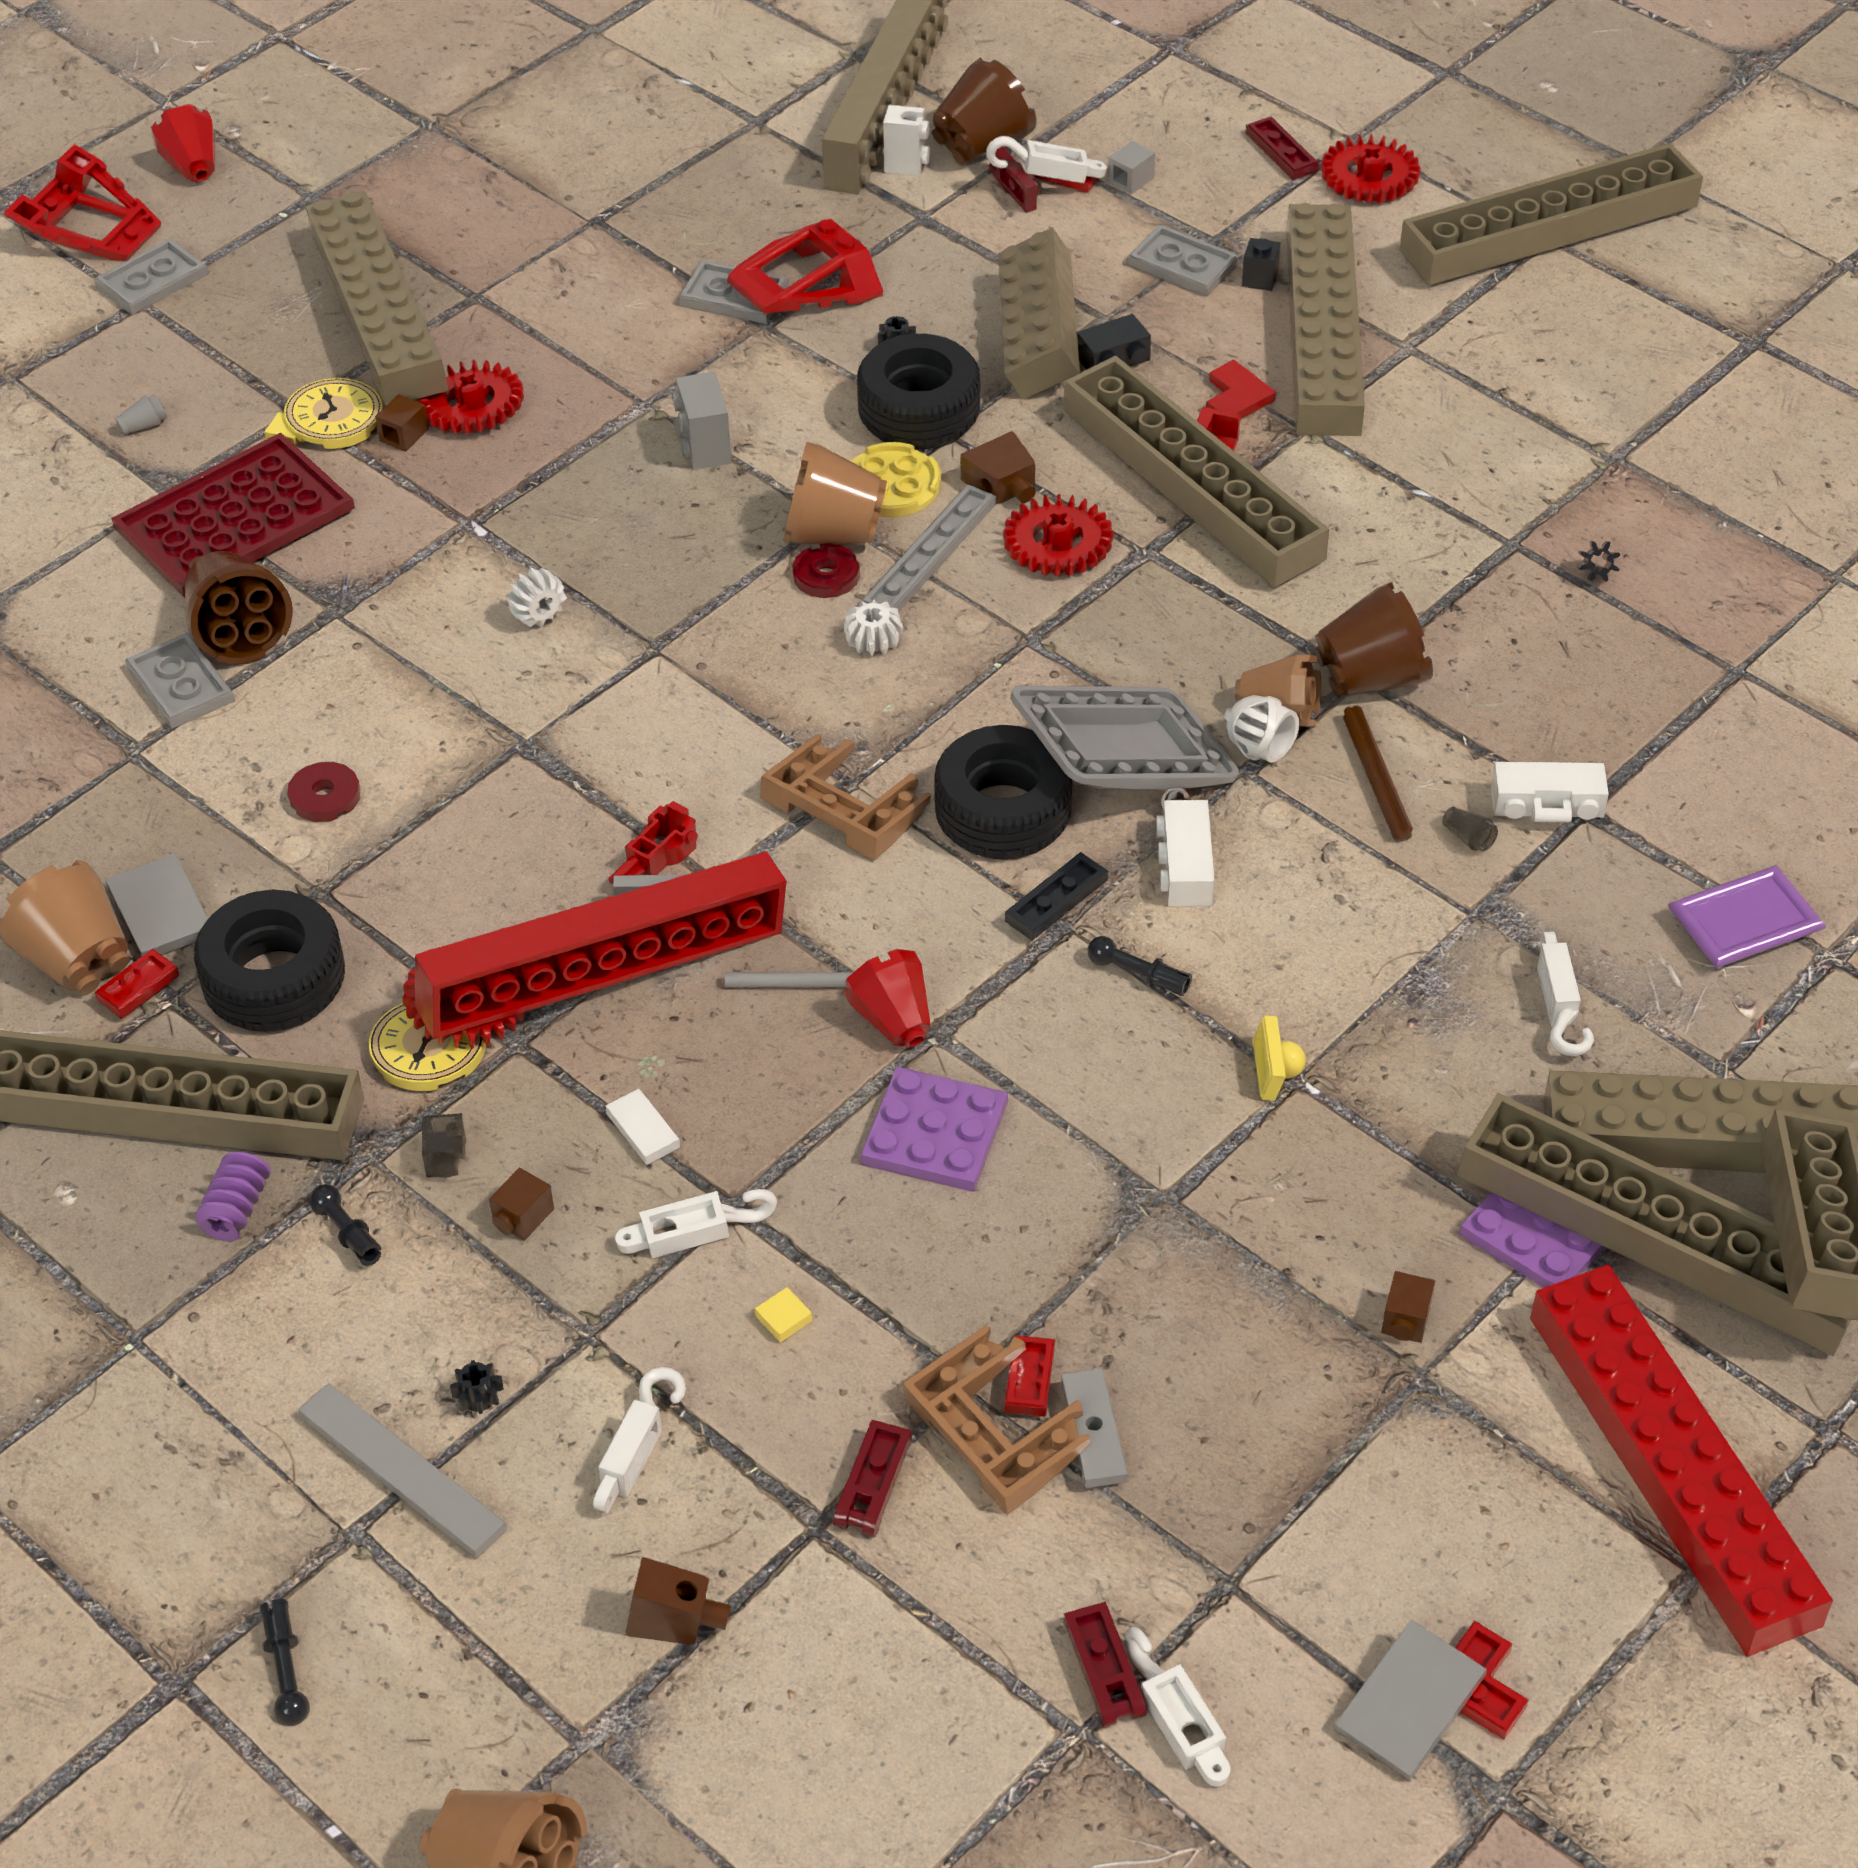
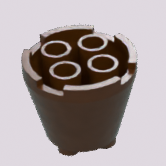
(981, 108)
(235, 607)
(1374, 645)

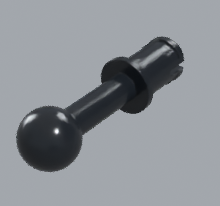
(1104, 951)
(353, 1233)
(291, 1705)

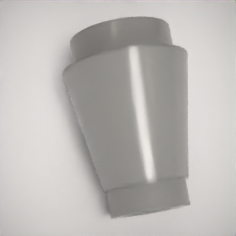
(141, 415)

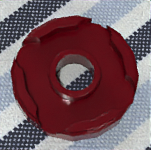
(830, 584)
(322, 776)

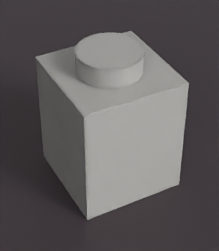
(1131, 167)

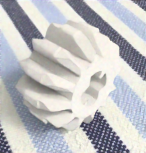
(536, 597)
(873, 627)

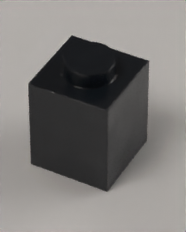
(1261, 264)

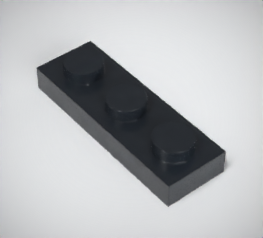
(1056, 896)

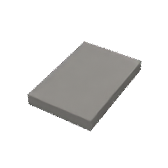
(1183, 260)
(151, 276)
(710, 292)
(179, 680)
(158, 905)
(1410, 1699)

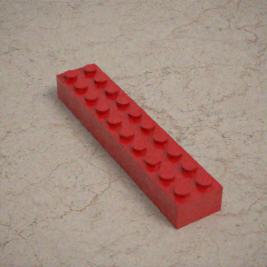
(598, 944)
(1680, 1461)

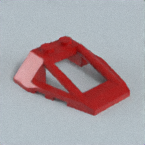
(66, 190)
(857, 280)

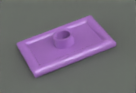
(1746, 916)

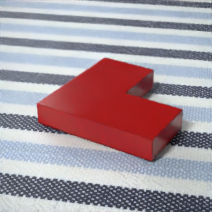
(1241, 390)
(1492, 1702)

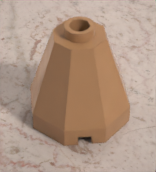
(1288, 680)

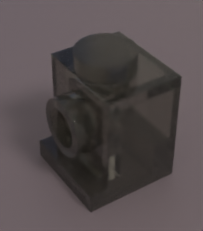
(443, 1144)

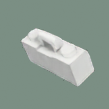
(1549, 790)

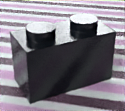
(1117, 337)

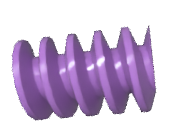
(232, 1195)

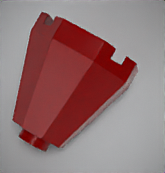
(186, 141)
(892, 997)

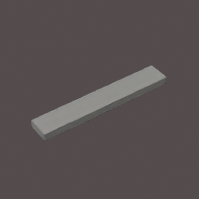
(932, 548)
(403, 1470)

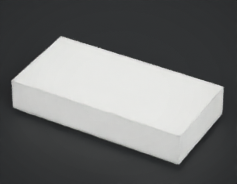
(642, 1126)

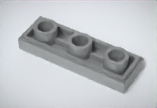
(1103, 1458)

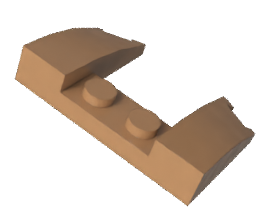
(868, 828)
(1006, 1471)

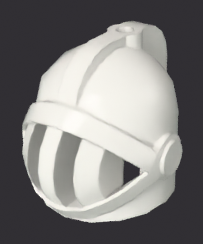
(1262, 727)

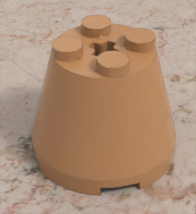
(833, 500)
(66, 927)
(505, 1830)

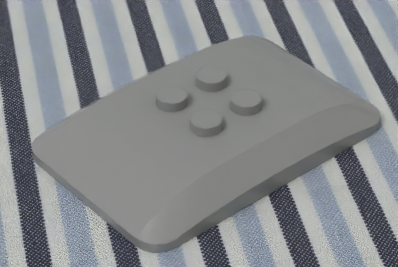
(1124, 736)

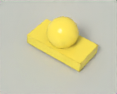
(1274, 1058)

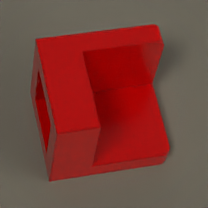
(1222, 425)

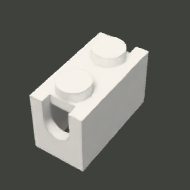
(905, 140)

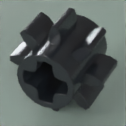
(894, 327)
(1588, 564)
(476, 1387)

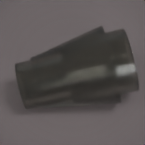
(1472, 829)

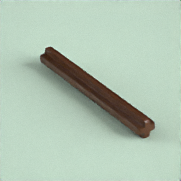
(1377, 773)

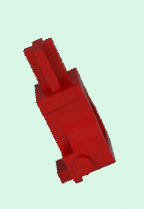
(649, 857)

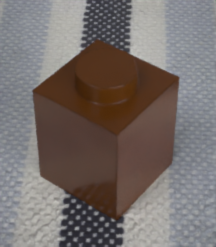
(402, 422)
(521, 1204)
(1408, 1307)

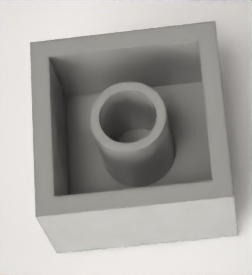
(702, 420)

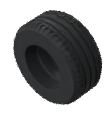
(924, 364)
(1001, 825)
(273, 996)

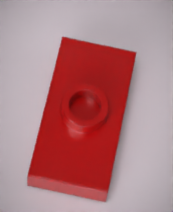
(136, 983)
(1030, 1377)

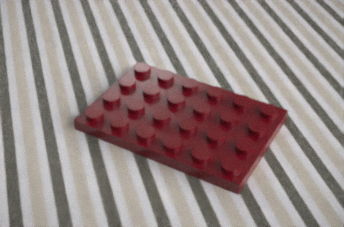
(234, 507)

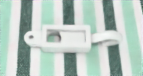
(1048, 160)
(1561, 994)
(696, 1222)
(634, 1439)
(1174, 1706)

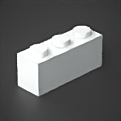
(1186, 853)

